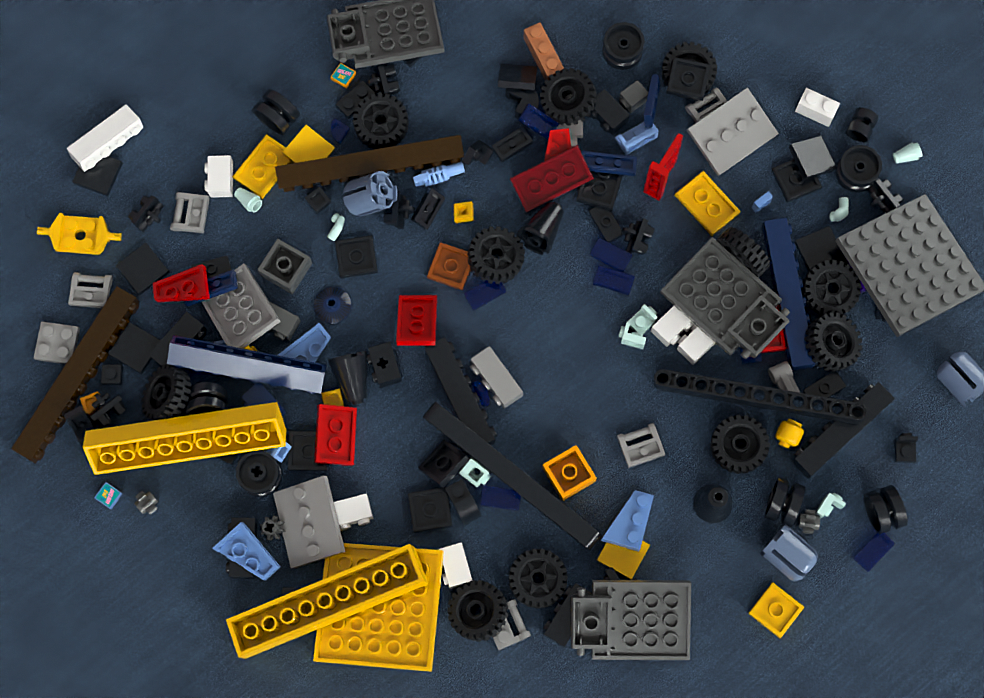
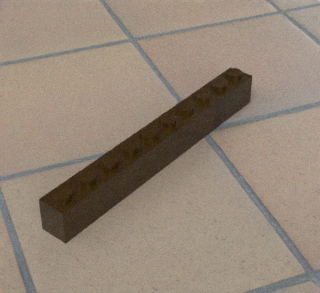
(369, 162)
(75, 375)

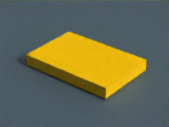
(259, 170)
(707, 203)

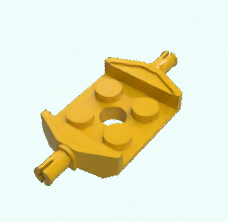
(65, 229)

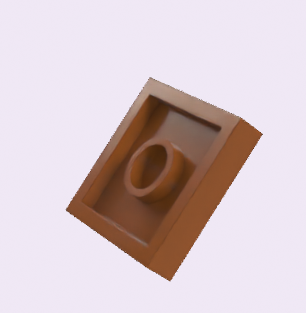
(450, 266)

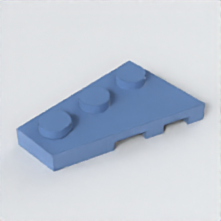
(309, 345)
(631, 522)
(246, 550)

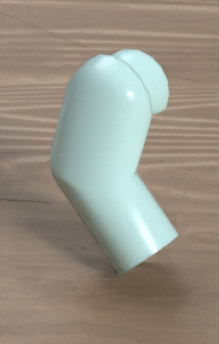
(842, 211)
(337, 228)

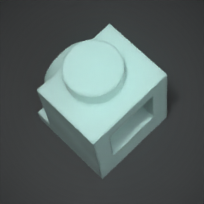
(476, 479)

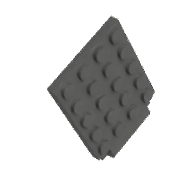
(385, 31)
(727, 301)
(632, 620)

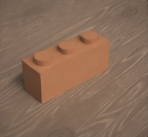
(542, 50)

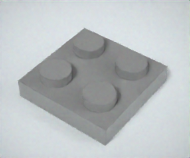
(56, 342)

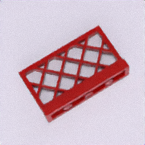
(659, 173)

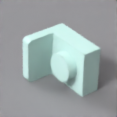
(643, 319)
(635, 339)
(825, 506)

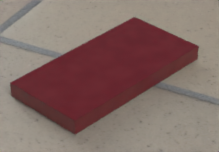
(552, 178)

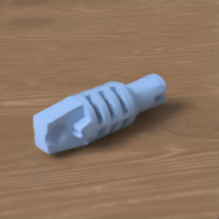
(438, 174)

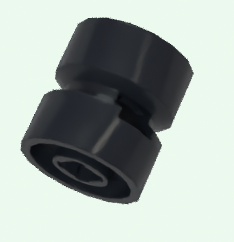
(862, 124)

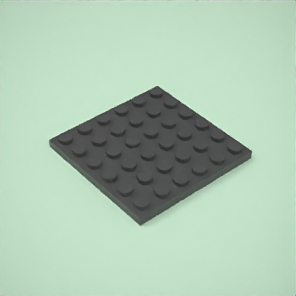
(911, 265)

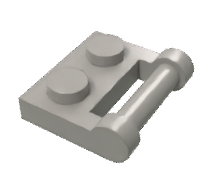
(692, 108)
(195, 214)
(89, 296)
(642, 451)
(506, 637)

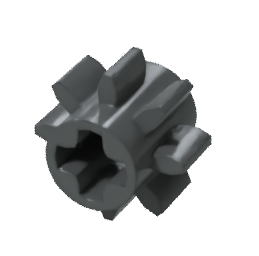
(146, 502)
(809, 521)
(267, 527)

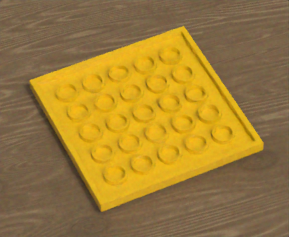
(391, 633)

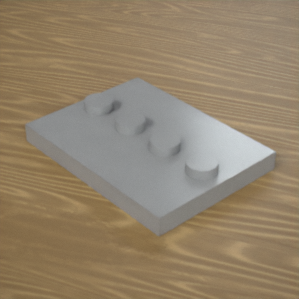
(732, 131)
(243, 312)
(309, 521)

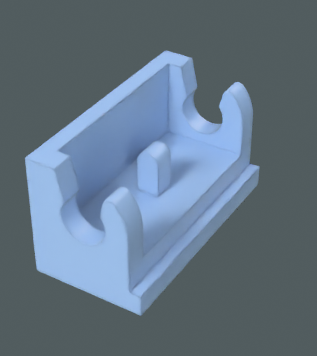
(636, 137)

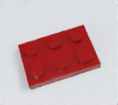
(416, 320)
(335, 435)

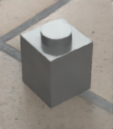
(633, 96)

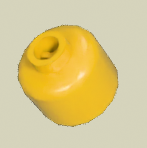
(789, 433)

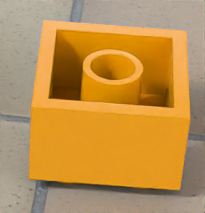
(569, 473)

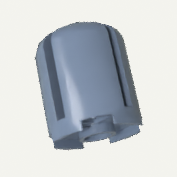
(369, 194)
(954, 381)
(790, 554)

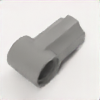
(783, 377)

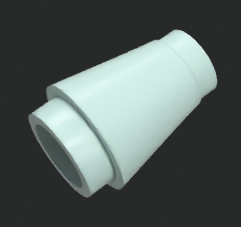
(908, 153)
(249, 200)

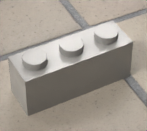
(496, 377)

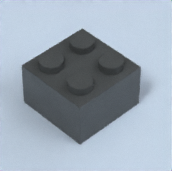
(285, 266)

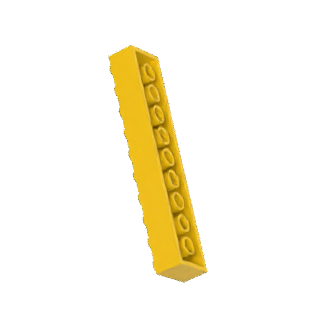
(185, 438)
(326, 601)

